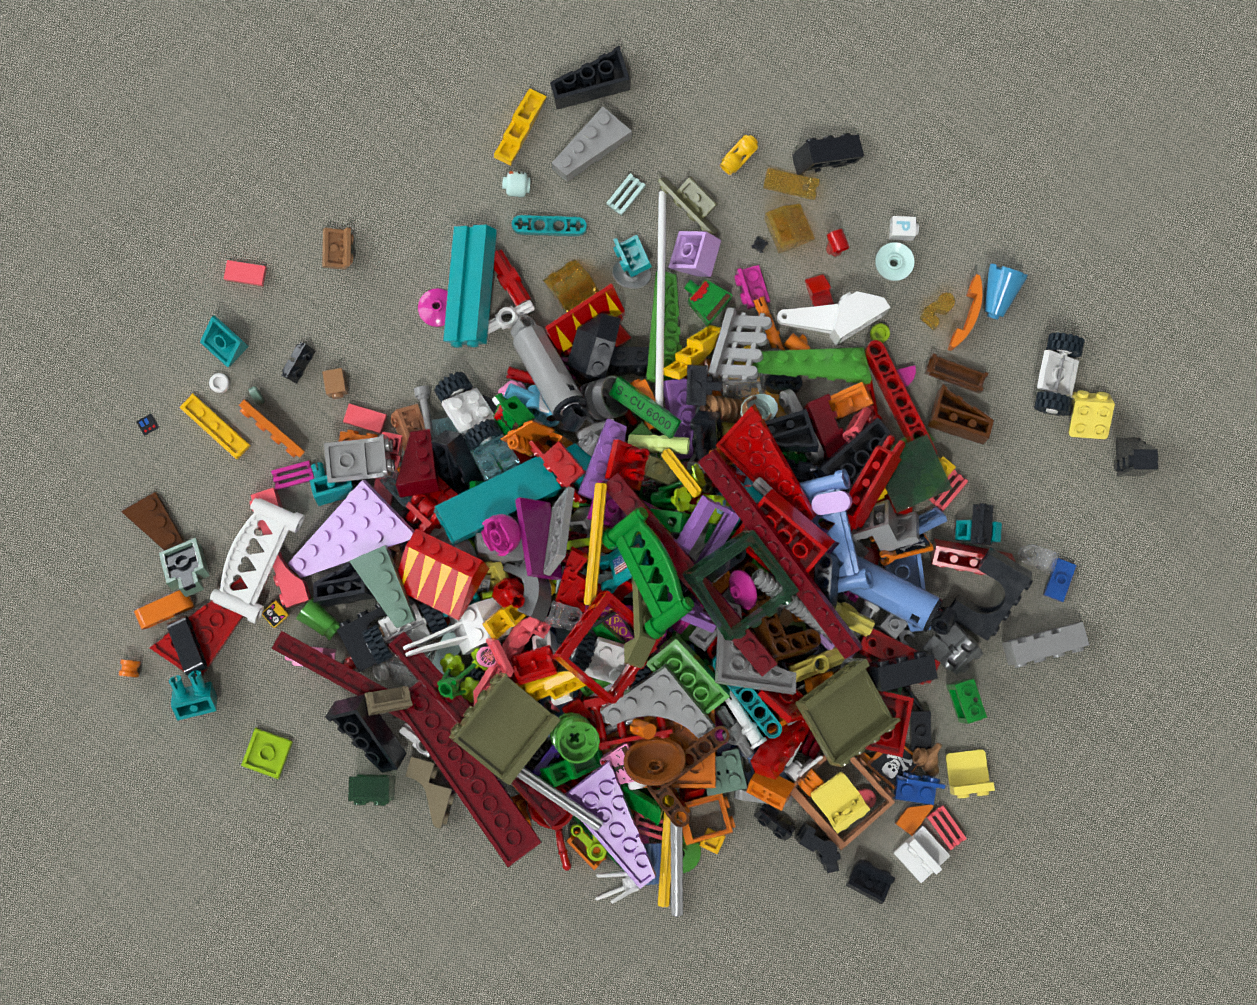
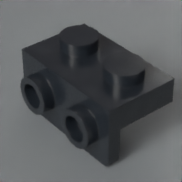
(629, 361)
(870, 881)

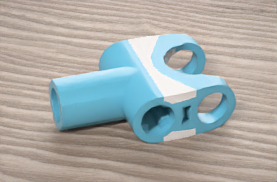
(533, 401)

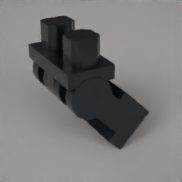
(826, 848)

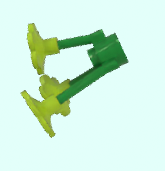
(681, 496)
(453, 665)

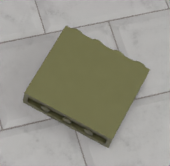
(846, 713)
(504, 728)

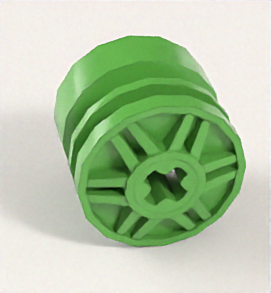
(580, 746)

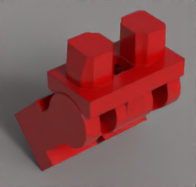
(423, 507)

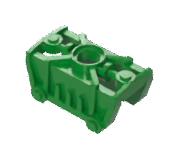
(643, 802)

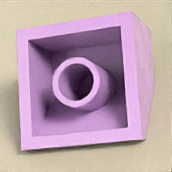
(695, 253)

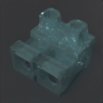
(490, 453)

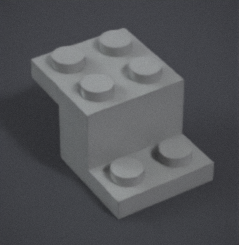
(888, 529)

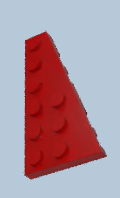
(758, 455)
(212, 627)

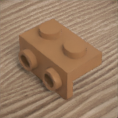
(337, 248)

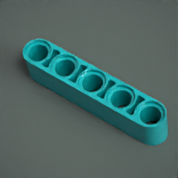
(750, 705)

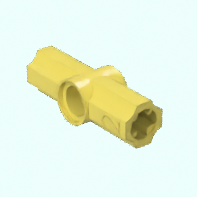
(854, 619)
(806, 668)

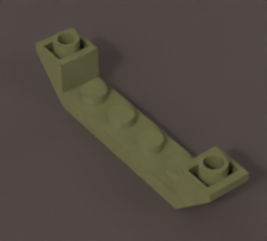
(638, 649)

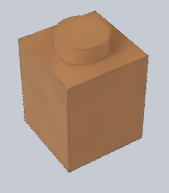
(335, 383)

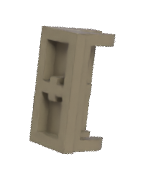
(388, 700)

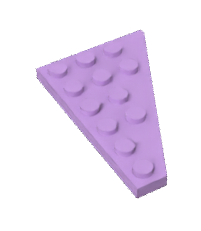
(353, 529)

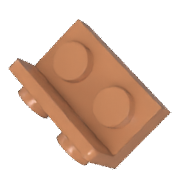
(406, 421)

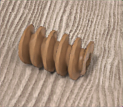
(729, 407)

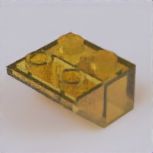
(788, 227)
(571, 285)

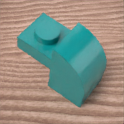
(963, 531)

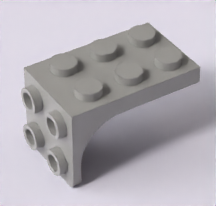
(359, 459)

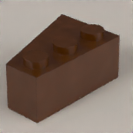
(959, 418)

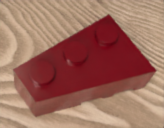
(825, 425)
(418, 467)

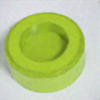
(880, 332)

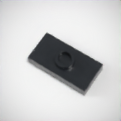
(920, 729)

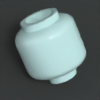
(516, 184)

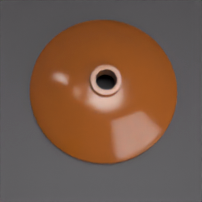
(654, 761)

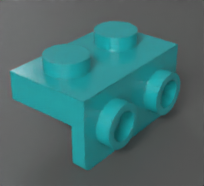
(633, 255)

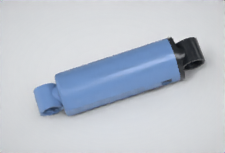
(905, 600)

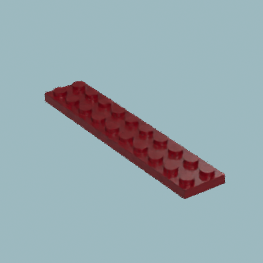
(471, 780)

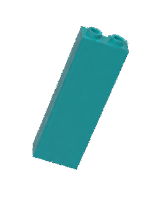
(470, 285)
(466, 512)

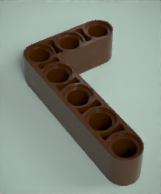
(772, 633)
(667, 789)

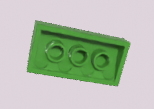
(690, 671)

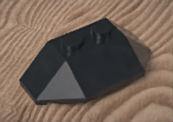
(593, 348)

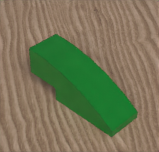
(563, 770)

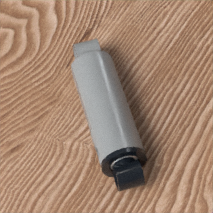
(549, 373)

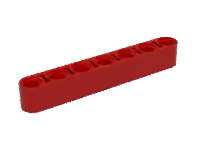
(892, 395)

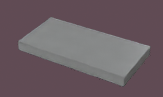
(558, 531)

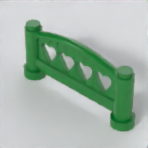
(663, 612)

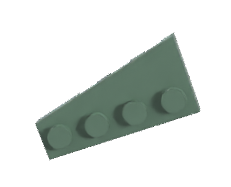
(384, 582)

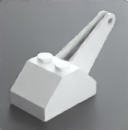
(839, 320)
(468, 630)

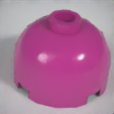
(501, 534)

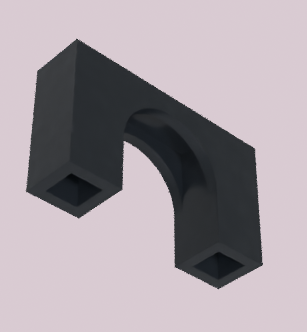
(1012, 577)
(353, 638)

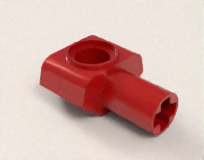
(509, 592)

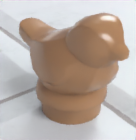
(927, 759)

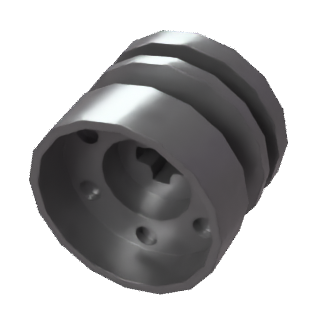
(599, 402)

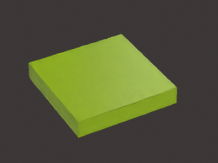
(267, 753)

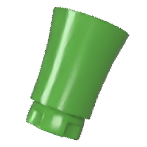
(318, 619)

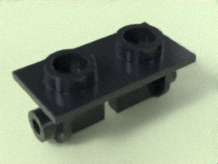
(303, 355)
(803, 470)
(982, 524)
(781, 828)

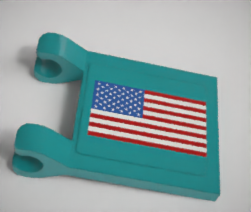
(618, 566)

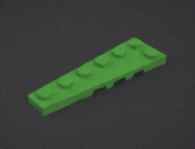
(671, 328)
(827, 363)

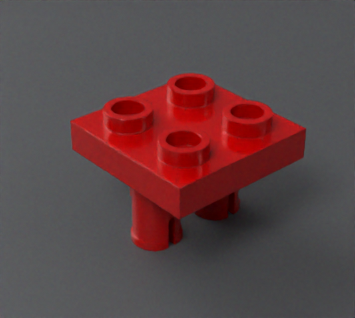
(627, 461)

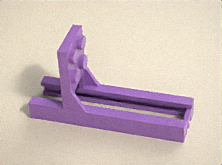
(687, 540)

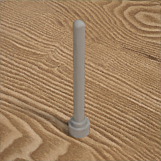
(422, 394)

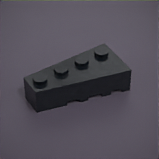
(592, 81)
(855, 452)
(367, 732)

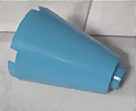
(1002, 289)

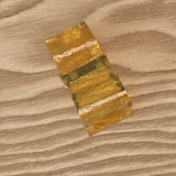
(942, 306)

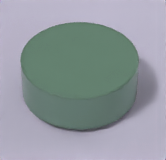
(256, 395)

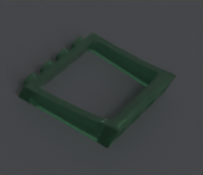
(696, 574)

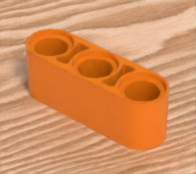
(163, 609)

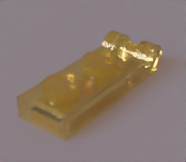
(791, 184)

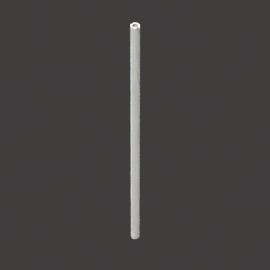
(660, 298)

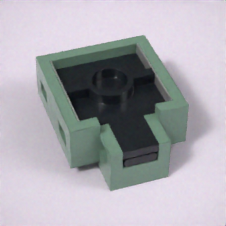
(185, 567)

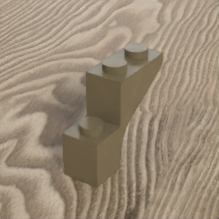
(438, 795)

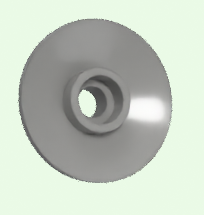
(625, 280)

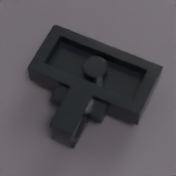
(700, 385)

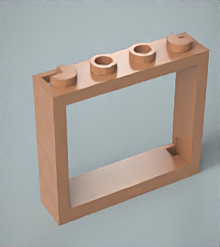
(841, 842)

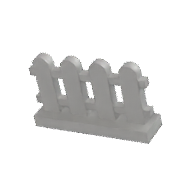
(727, 345)

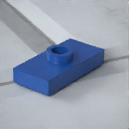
(1060, 580)

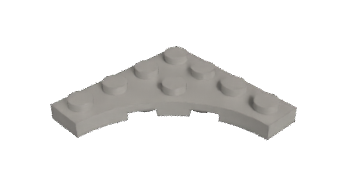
(736, 670)
(662, 697)

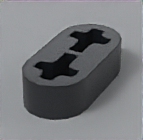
(783, 383)

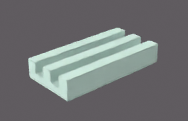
(635, 182)

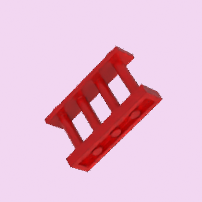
(596, 703)

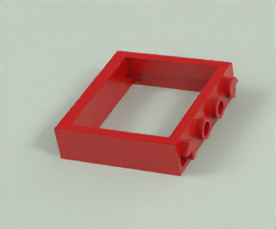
(579, 631)

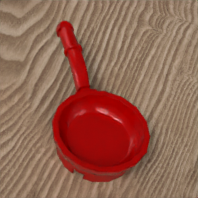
(566, 864)

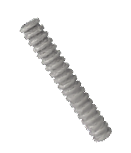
(773, 587)

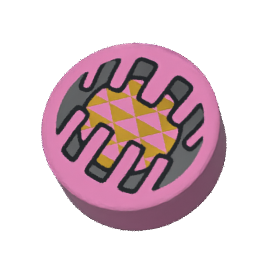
(485, 657)

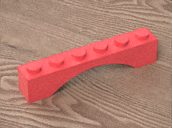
(293, 589)

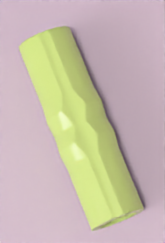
(658, 444)

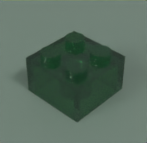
(371, 788)

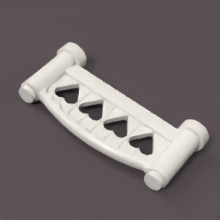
(279, 522)

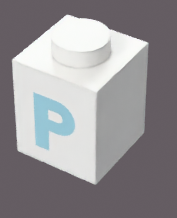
(903, 228)

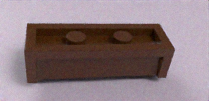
(955, 374)

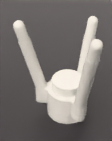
(796, 769)
(628, 885)

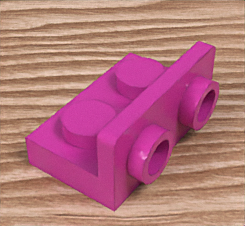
(751, 285)

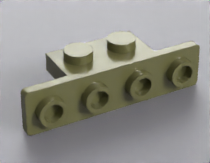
(693, 200)

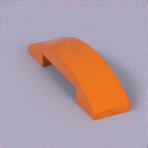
(974, 292)

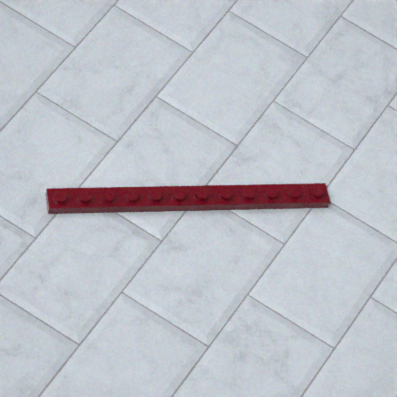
(755, 520)
(749, 645)
(428, 676)

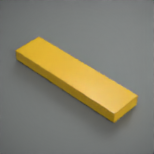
(215, 426)

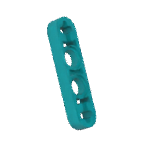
(549, 223)

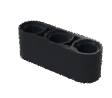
(830, 572)
(187, 645)

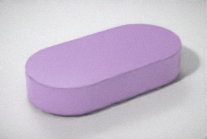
(831, 502)

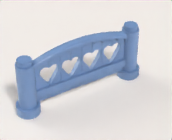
(849, 574)

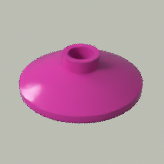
(428, 314)
(742, 589)

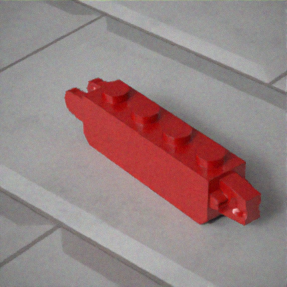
(873, 481)

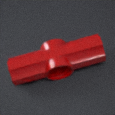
(509, 279)

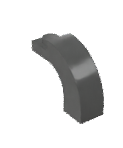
(536, 592)

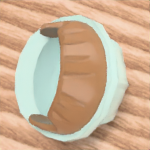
(765, 404)

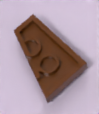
(154, 521)

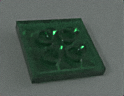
(917, 475)

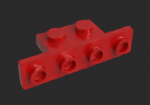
(563, 465)

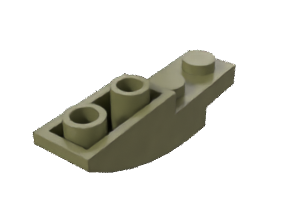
(660, 472)

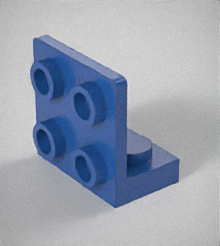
(916, 789)

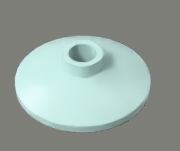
(898, 253)

